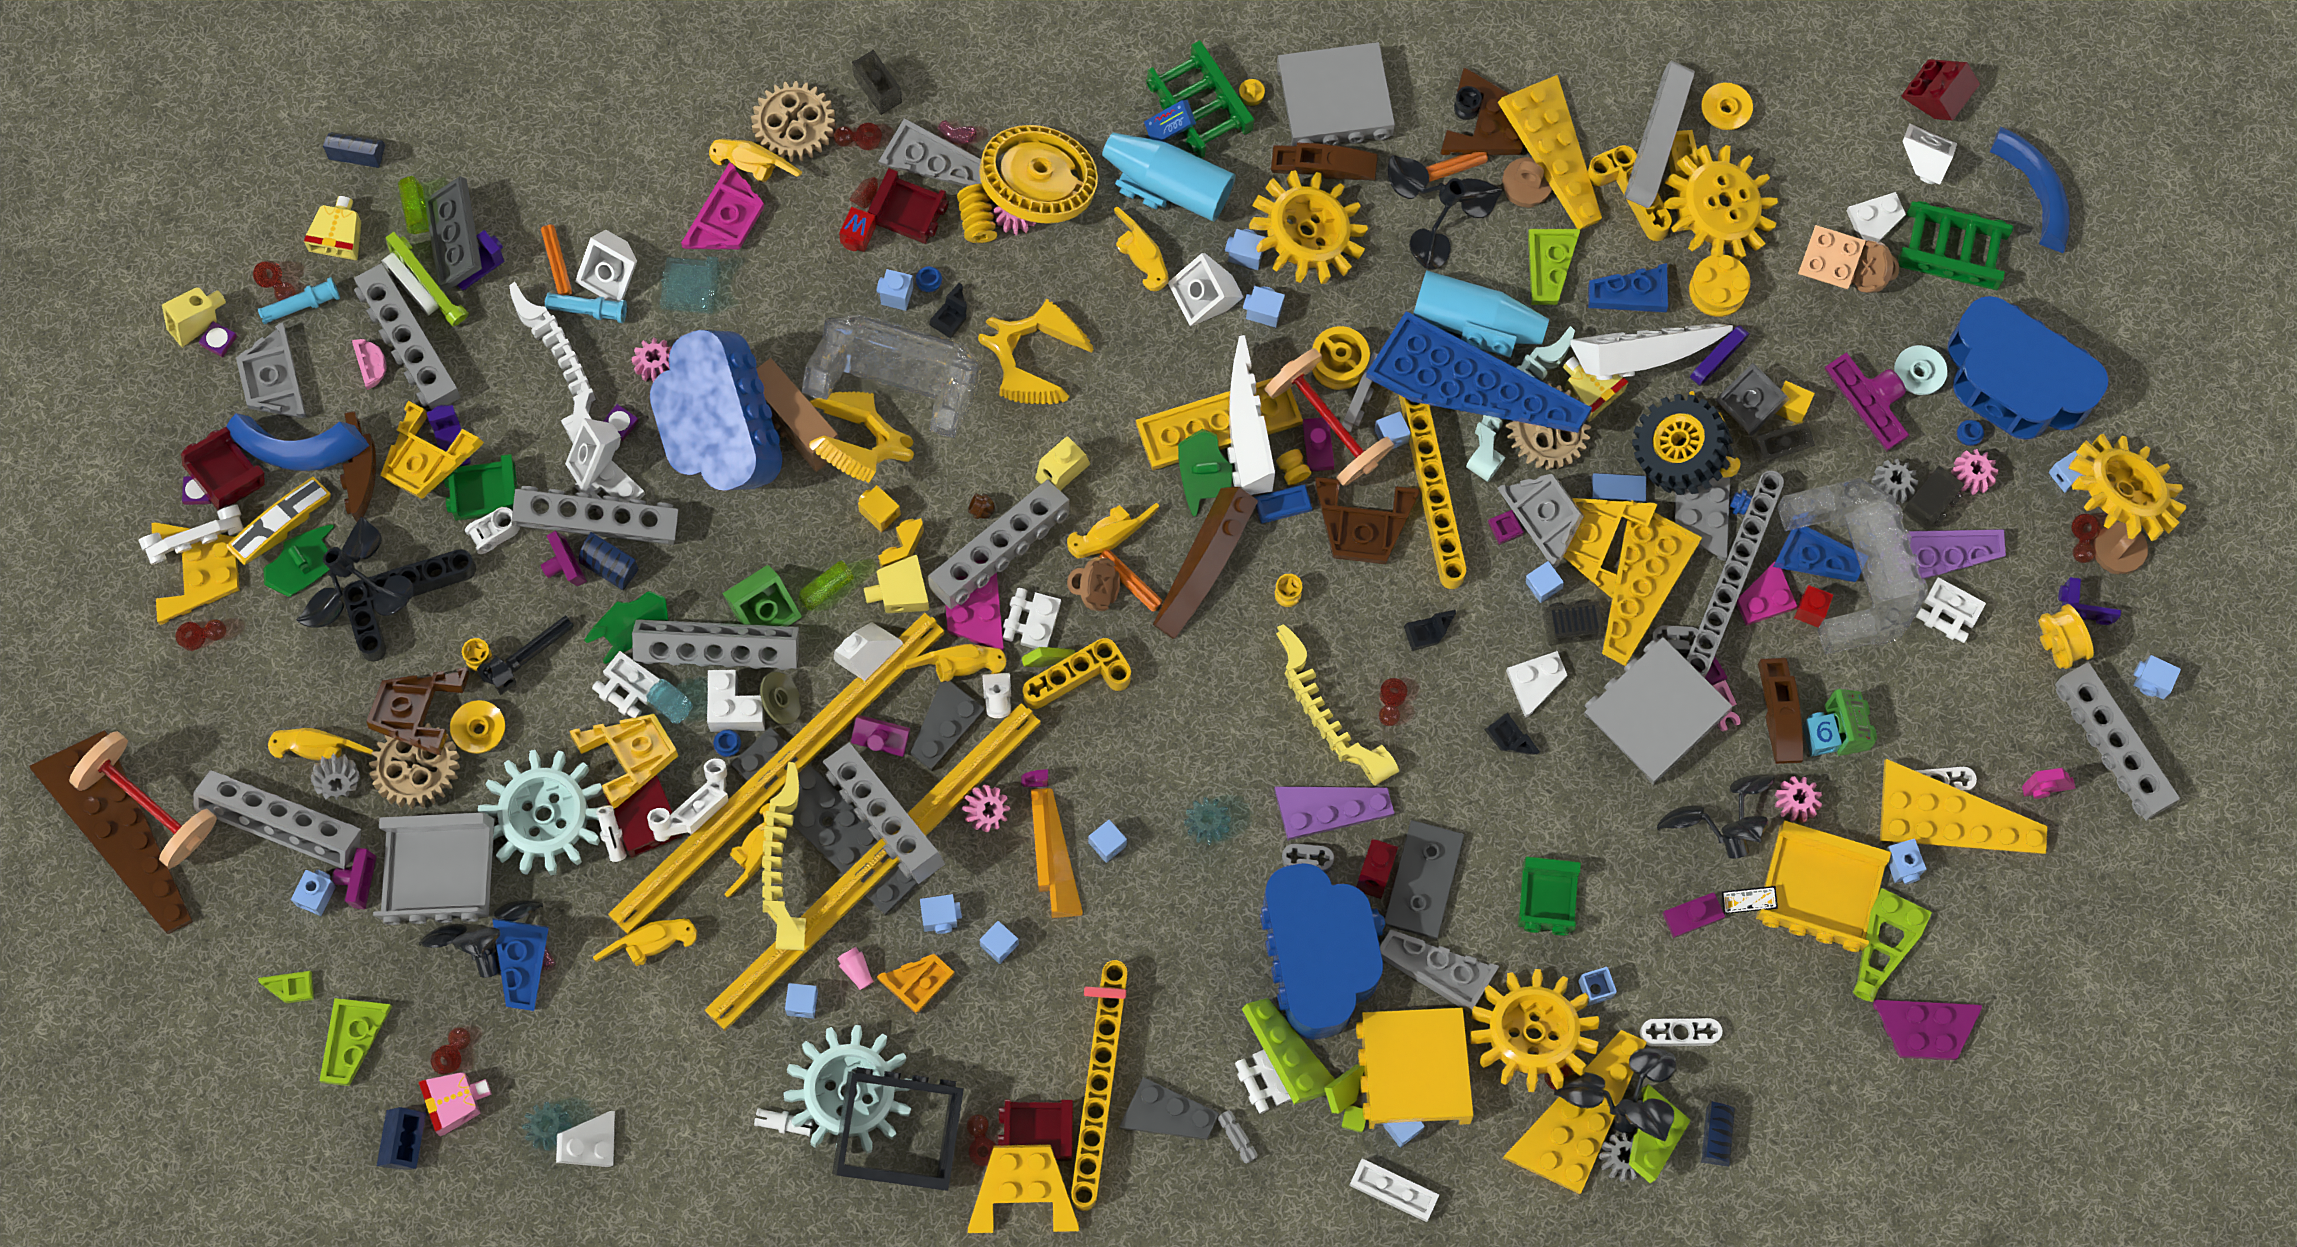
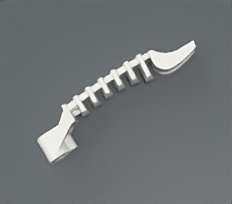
(547, 327)

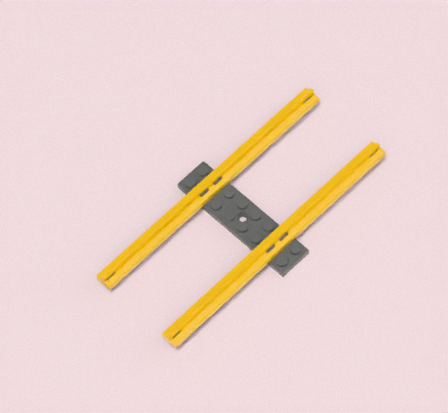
(845, 843)

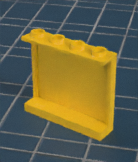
(1823, 885)
(1414, 1066)

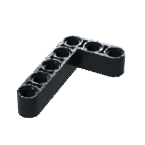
(424, 583)

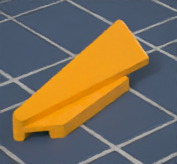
(1052, 856)

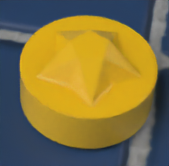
(1251, 92)

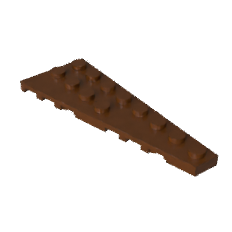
(117, 831)

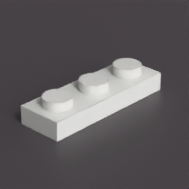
(1394, 1190)

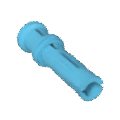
(311, 297)
(598, 307)

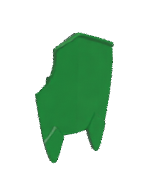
(1202, 468)
(298, 563)
(620, 621)

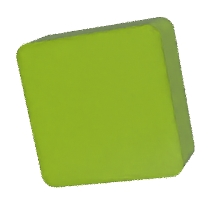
(1353, 1119)

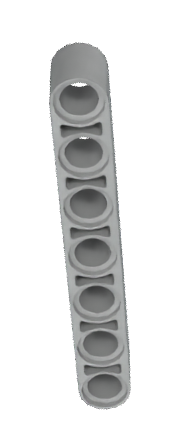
(1659, 134)

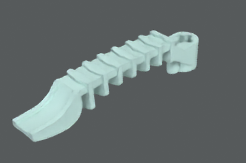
(1487, 460)

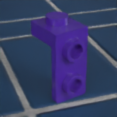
(490, 258)
(445, 427)
(2070, 594)

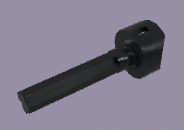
(501, 672)

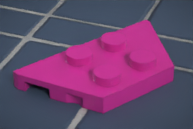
(725, 215)
(978, 616)

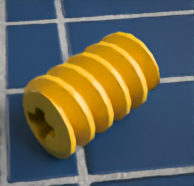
(976, 214)

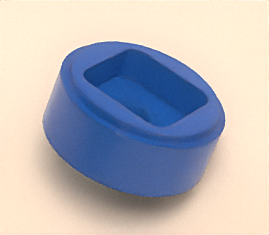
(1379, 921)

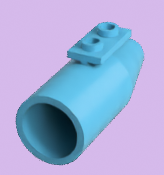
(1168, 173)
(1479, 314)

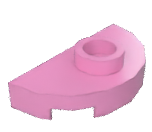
(371, 362)

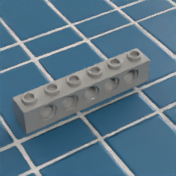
(378, 282)
(1044, 499)
(580, 523)
(727, 636)
(2116, 726)
(277, 819)
(925, 857)

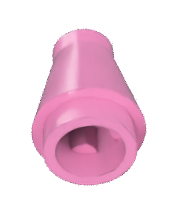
(856, 968)

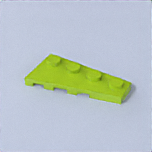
(1290, 1056)

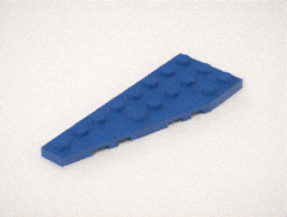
(1451, 374)

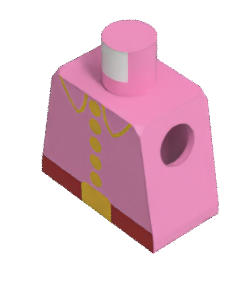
(452, 1100)

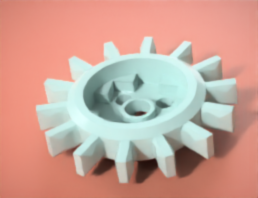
(536, 788)
(834, 1067)

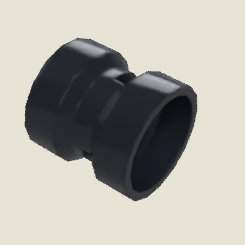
(1468, 97)

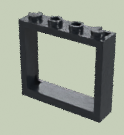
(893, 1079)

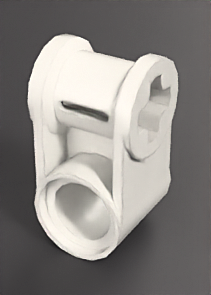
(490, 529)
(997, 694)

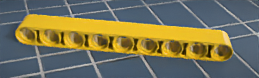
(1434, 487)
(1098, 1098)

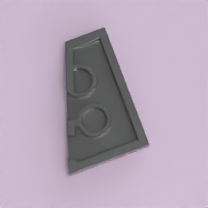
(945, 724)
(1167, 1112)

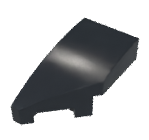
(951, 314)
(1428, 631)
(1509, 737)

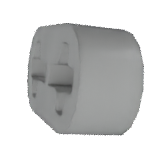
(1676, 633)
(1308, 851)

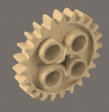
(812, 131)
(1526, 435)
(405, 787)

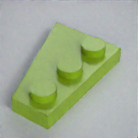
(1549, 262)
(349, 1038)
(1649, 1153)

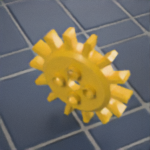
(1301, 205)
(1714, 221)
(2145, 495)
(1556, 1017)

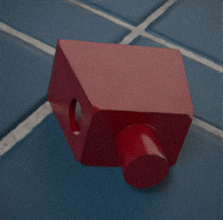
(1376, 868)

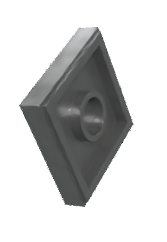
(1752, 399)

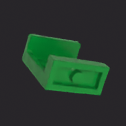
(481, 488)
(1548, 895)

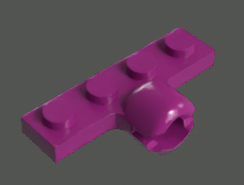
(1871, 398)

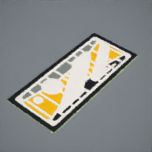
(1749, 900)

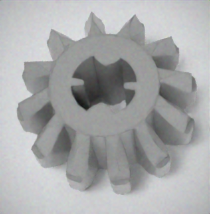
(1896, 472)
(335, 776)
(1612, 1153)

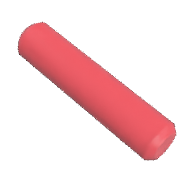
(1105, 992)

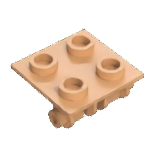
(1832, 257)

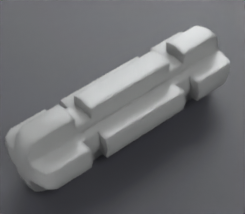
(1237, 1136)

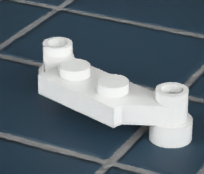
(181, 542)
(696, 809)

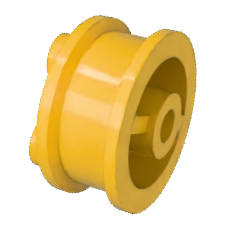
(1719, 285)
(1344, 357)
(2066, 636)

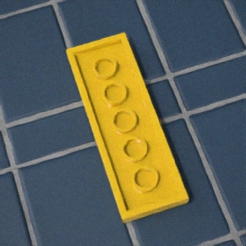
(1166, 429)

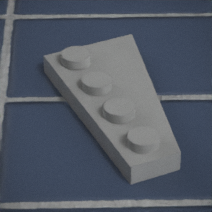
(930, 156)
(1444, 972)

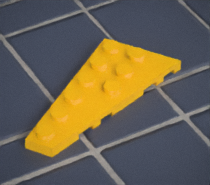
(1547, 131)
(1645, 576)
(1946, 816)
(1569, 1137)

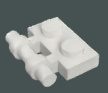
(614, 483)
(1954, 603)
(1040, 621)
(631, 677)
(1274, 1085)

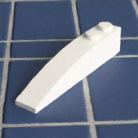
(1641, 351)
(1248, 430)

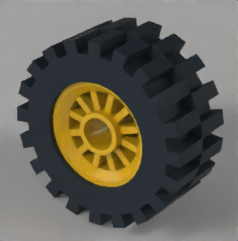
(1691, 471)

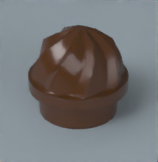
(981, 506)

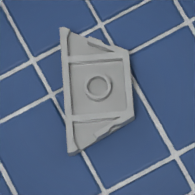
(270, 376)
(1545, 513)
(1706, 515)

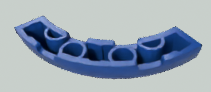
(2043, 181)
(310, 454)

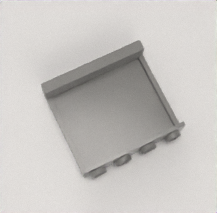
(1336, 95)
(1657, 709)
(436, 868)

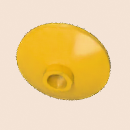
(1731, 97)
(468, 718)

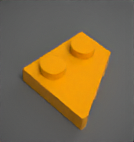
(918, 981)

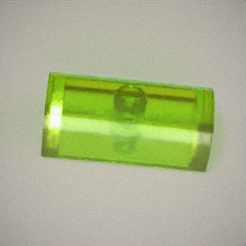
(413, 205)
(825, 585)

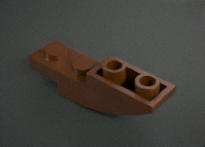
(1329, 160)
(359, 474)
(1783, 710)

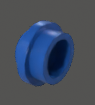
(928, 279)
(1970, 432)
(1740, 502)
(727, 743)

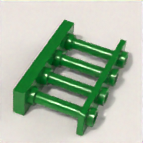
(1212, 78)
(1941, 266)

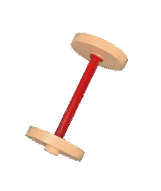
(1293, 374)
(101, 761)

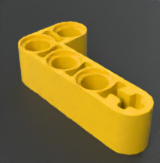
(1621, 173)
(1074, 678)

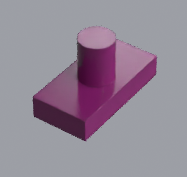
(1318, 444)
(564, 560)
(880, 735)
(358, 878)
(1693, 915)

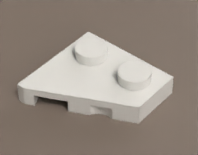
(1876, 216)
(1536, 680)
(588, 1143)

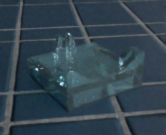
(690, 285)

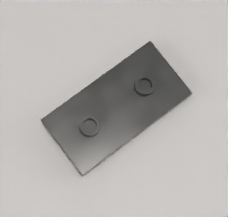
(453, 234)
(1423, 879)

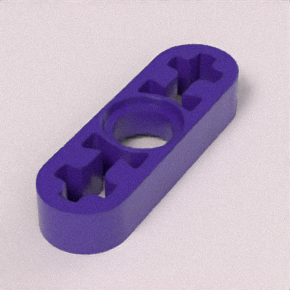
(1719, 355)

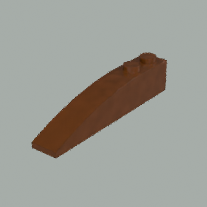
(1206, 558)

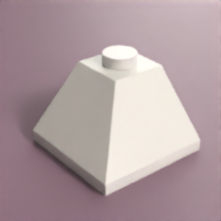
(1928, 153)
(607, 266)
(1204, 290)
(592, 451)
(866, 650)

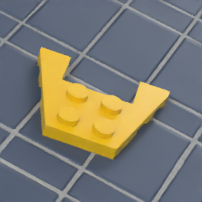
(418, 464)
(1596, 533)
(208, 574)
(639, 747)
(1022, 1176)

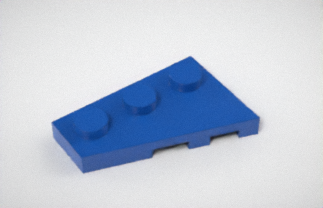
(1636, 291)
(1818, 555)
(520, 959)

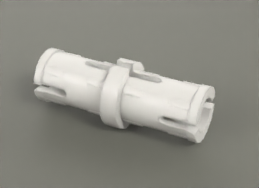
(606, 819)
(781, 1121)

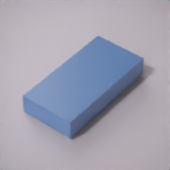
(1619, 487)

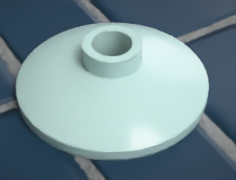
(1928, 362)

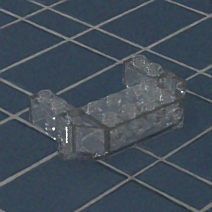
(897, 358)
(1882, 554)

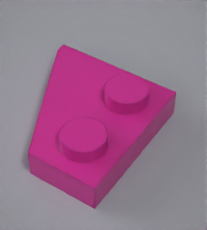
(1766, 597)
(2048, 781)

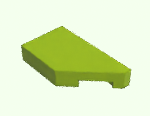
(1046, 656)
(290, 987)
(1344, 1089)

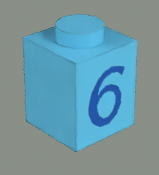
(1821, 734)

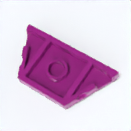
(1927, 1028)

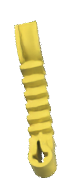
(1376, 763)
(789, 929)

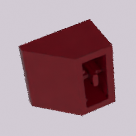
(1942, 88)

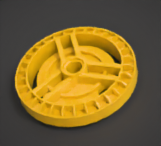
(1038, 174)

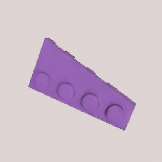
(1955, 550)
(1324, 809)

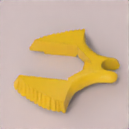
(1021, 385)
(851, 458)

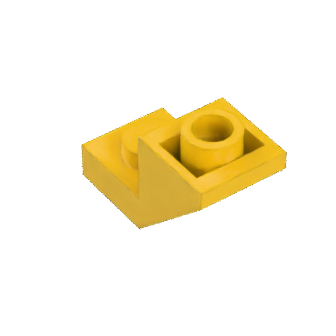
(909, 536)

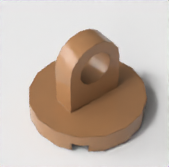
(1525, 183)
(1875, 267)
(2118, 552)
(1097, 584)

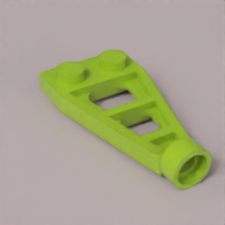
(402, 250)
(1900, 914)

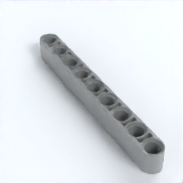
(1735, 565)

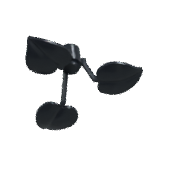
(1476, 200)
(360, 544)
(1735, 833)
(479, 942)
(1650, 1116)

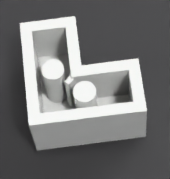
(729, 710)

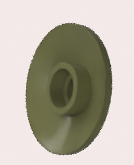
(780, 698)

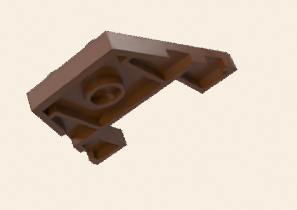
(1492, 130)
(1359, 532)
(403, 706)

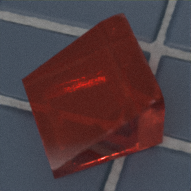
(865, 192)

